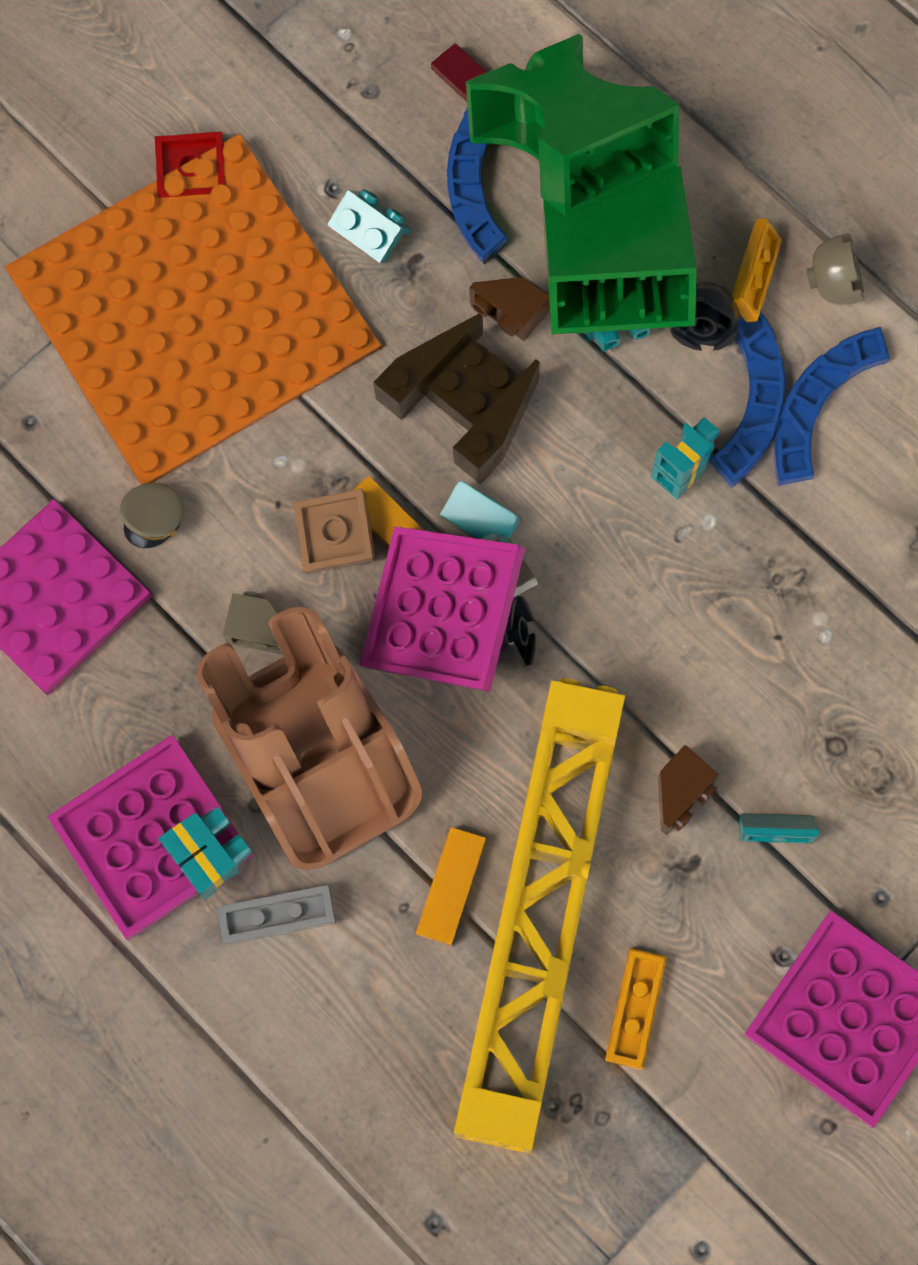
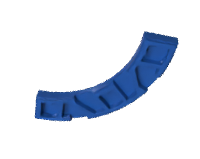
(467, 196)
(811, 392)
(764, 402)

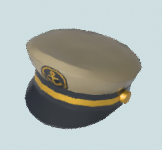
(151, 514)

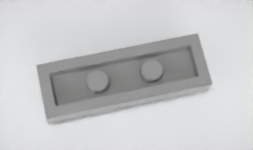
(276, 915)

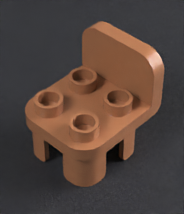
(310, 742)

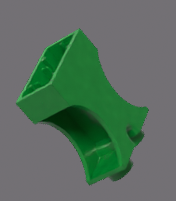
(580, 128)

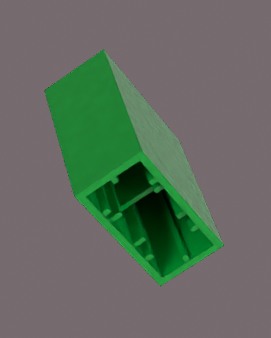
(623, 260)

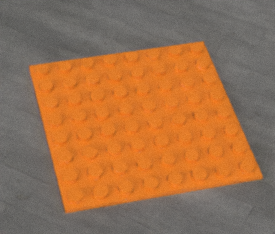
(192, 310)

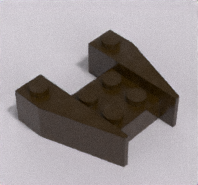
(468, 387)

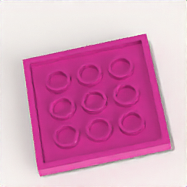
(60, 596)
(442, 608)
(117, 829)
(844, 1019)

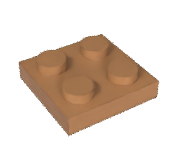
(334, 531)

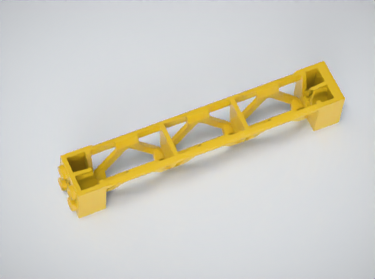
(579, 720)

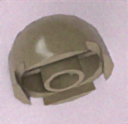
(836, 271)

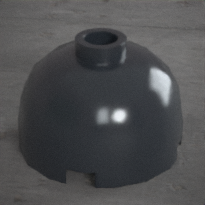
(714, 319)
(517, 645)

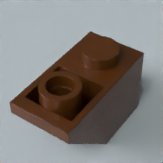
(512, 303)
(681, 786)

